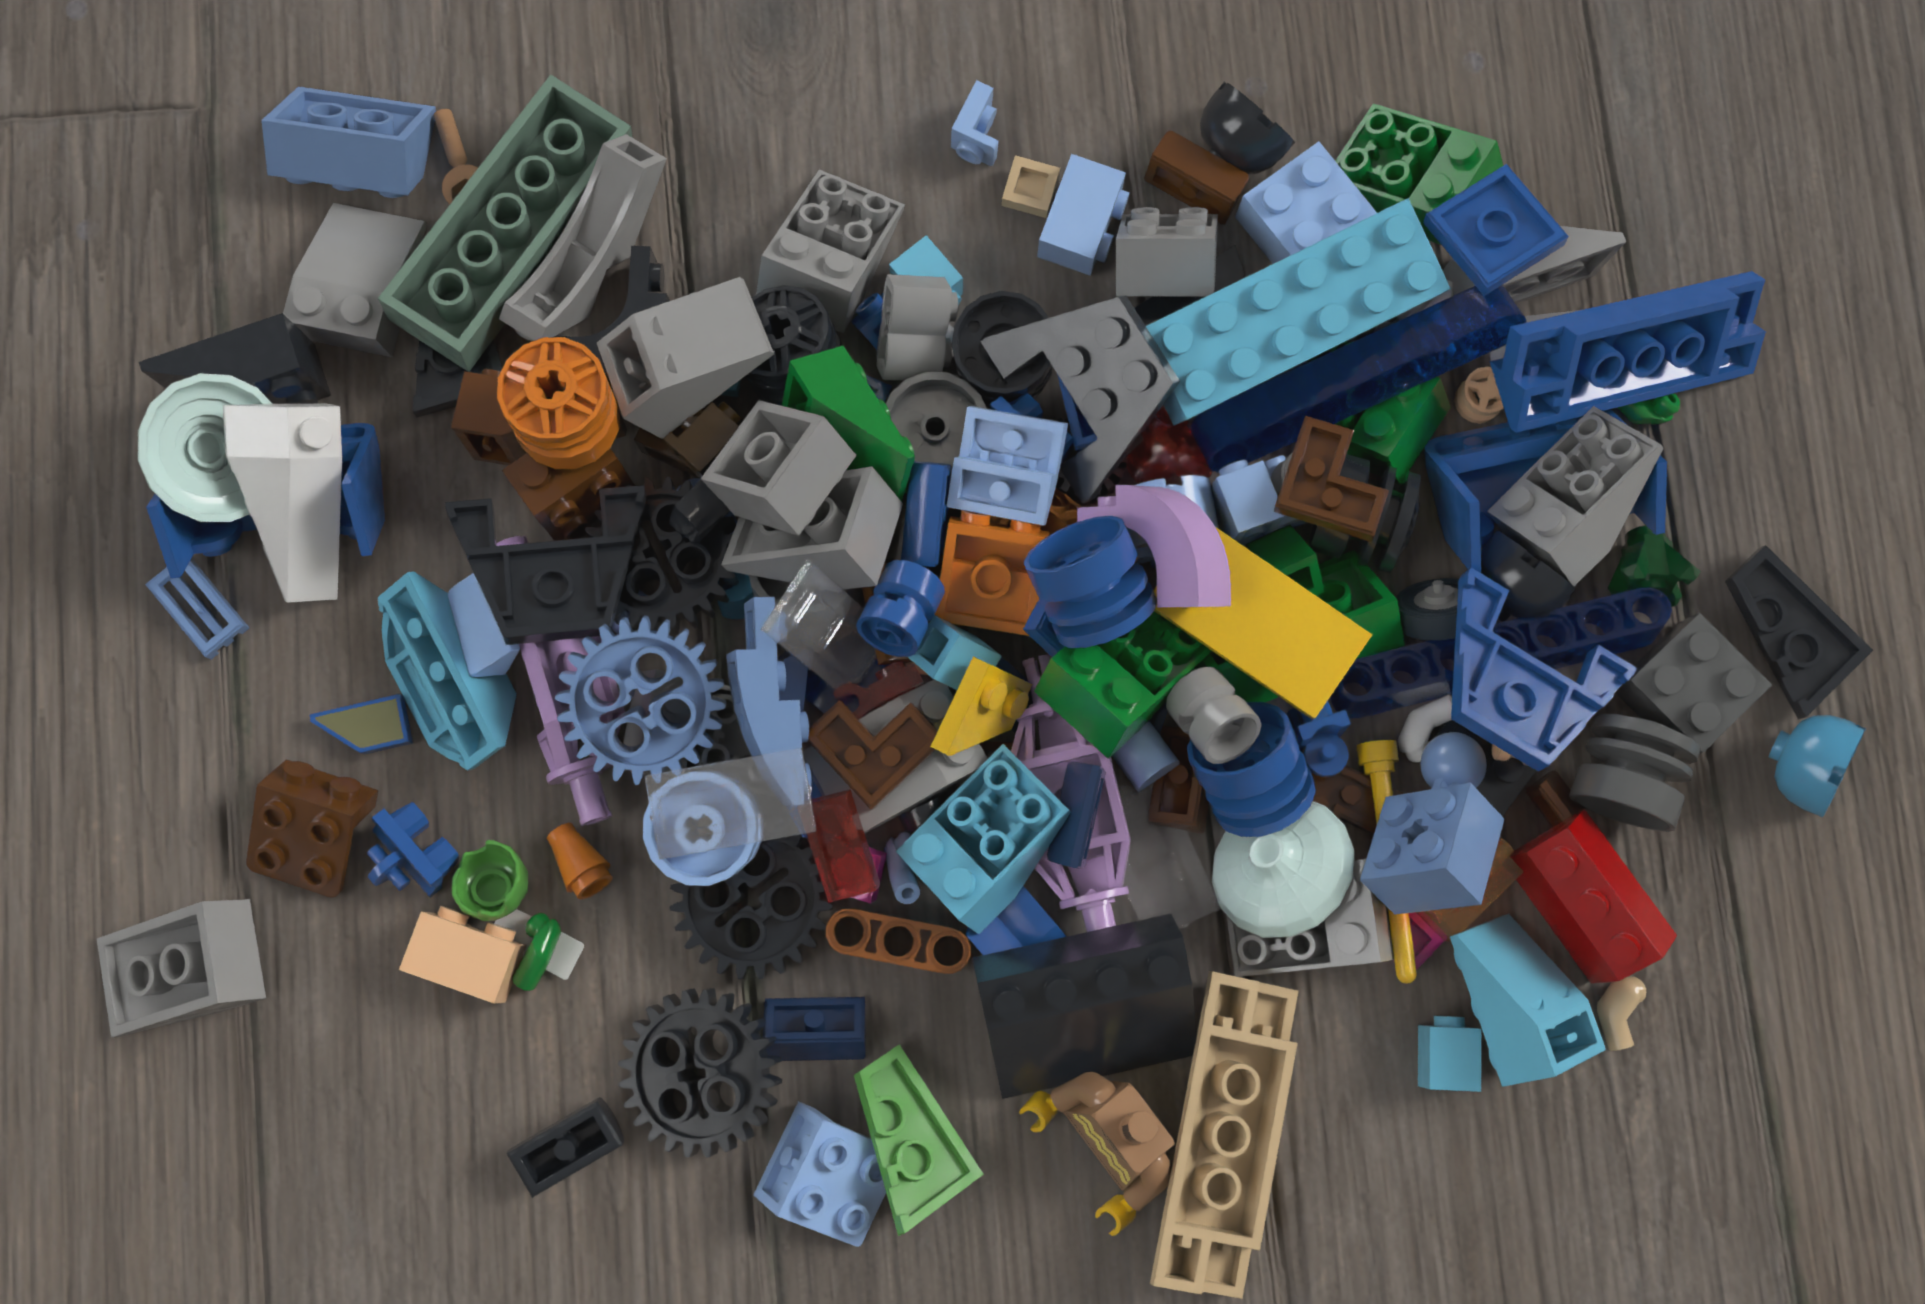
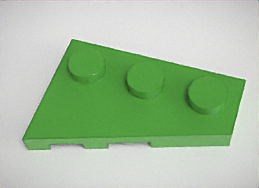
(912, 1140)

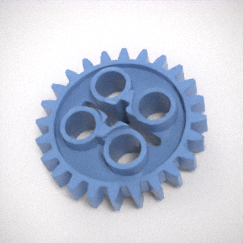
(619, 659)

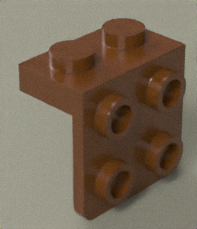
(565, 497)
(306, 826)

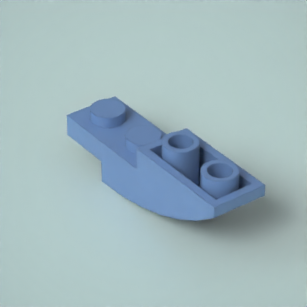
(755, 689)

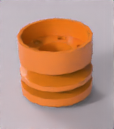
(572, 425)

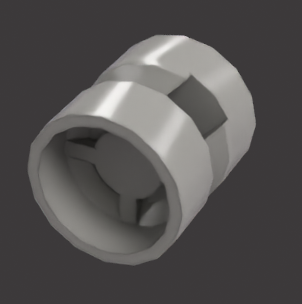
(1211, 714)

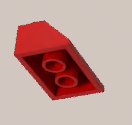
(1592, 900)

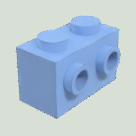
(1081, 215)

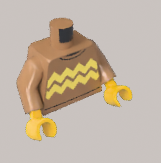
(1118, 1132)

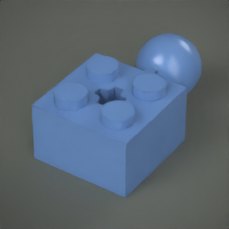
(1438, 842)

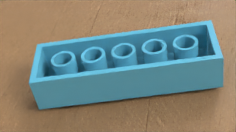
(1297, 309)

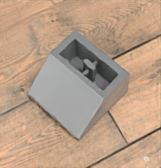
(1166, 253)

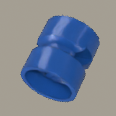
(900, 608)

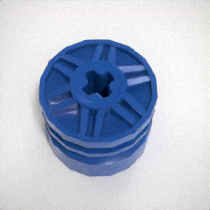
(1091, 582)
(1264, 785)

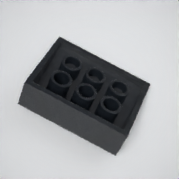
(1087, 1004)

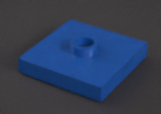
(1495, 229)

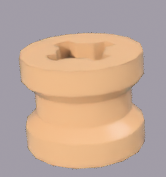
(1484, 384)

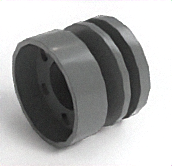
(1634, 772)

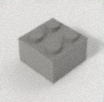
(779, 467)

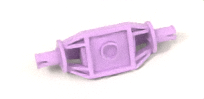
(544, 664)
(1110, 842)

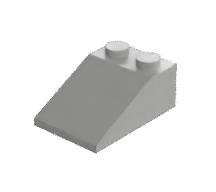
(1577, 260)
(345, 273)
(843, 539)
(929, 780)
(181, 966)

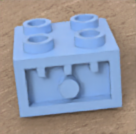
(823, 1177)

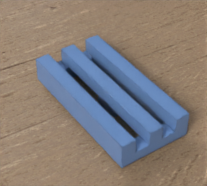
(223, 636)

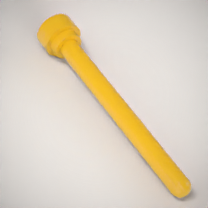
(1378, 762)

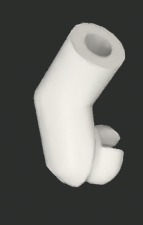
(1420, 725)

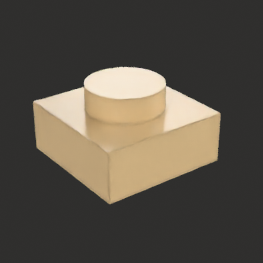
(1030, 186)

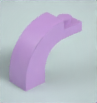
(1183, 541)

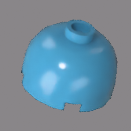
(1814, 760)

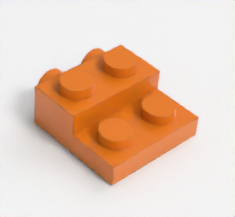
(987, 573)

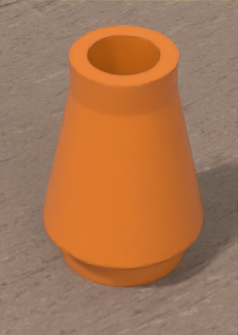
(579, 862)

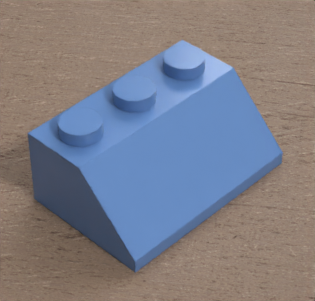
(348, 141)

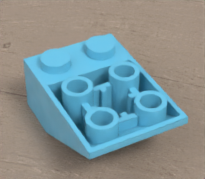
(986, 839)
(1525, 1003)

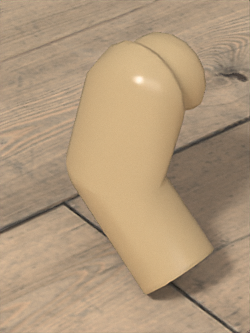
(1616, 1007)

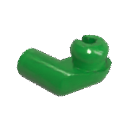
(1652, 411)
(540, 951)

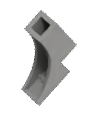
(592, 241)

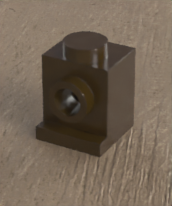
(704, 436)

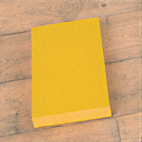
(1275, 631)

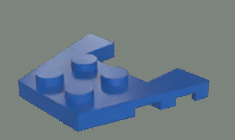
(1515, 696)

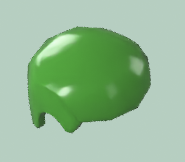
(490, 882)

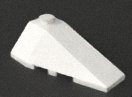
(291, 485)

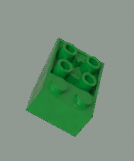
(1416, 159)
(839, 391)
(1396, 428)
(1121, 683)

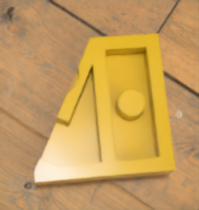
(982, 707)

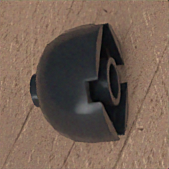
(1241, 132)
(1532, 585)

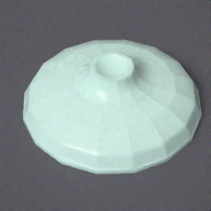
(185, 446)
(1287, 877)

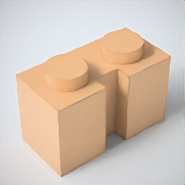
(463, 956)

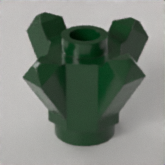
(1651, 563)

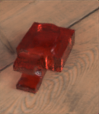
(891, 683)

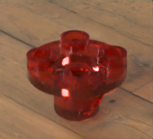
(1166, 452)

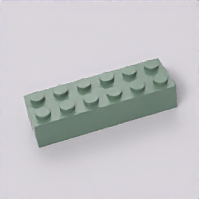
(500, 224)

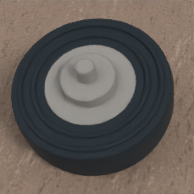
(1429, 609)

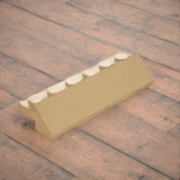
(1227, 1137)

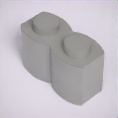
(915, 326)

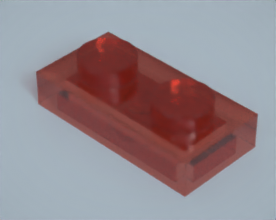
(841, 848)

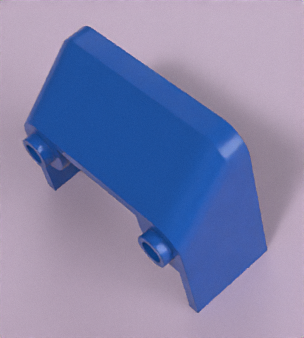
(1481, 464)
(360, 508)

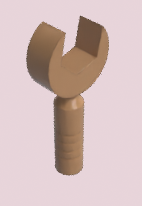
(455, 153)

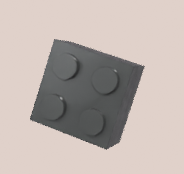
(1693, 682)

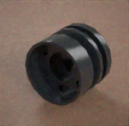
(987, 317)
(795, 328)
(1394, 524)

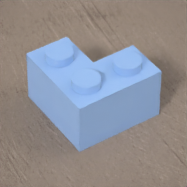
(1247, 501)

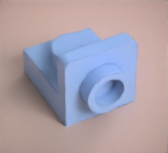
(973, 124)

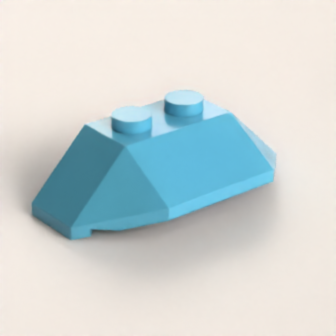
(456, 712)

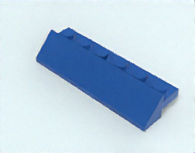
(1629, 351)

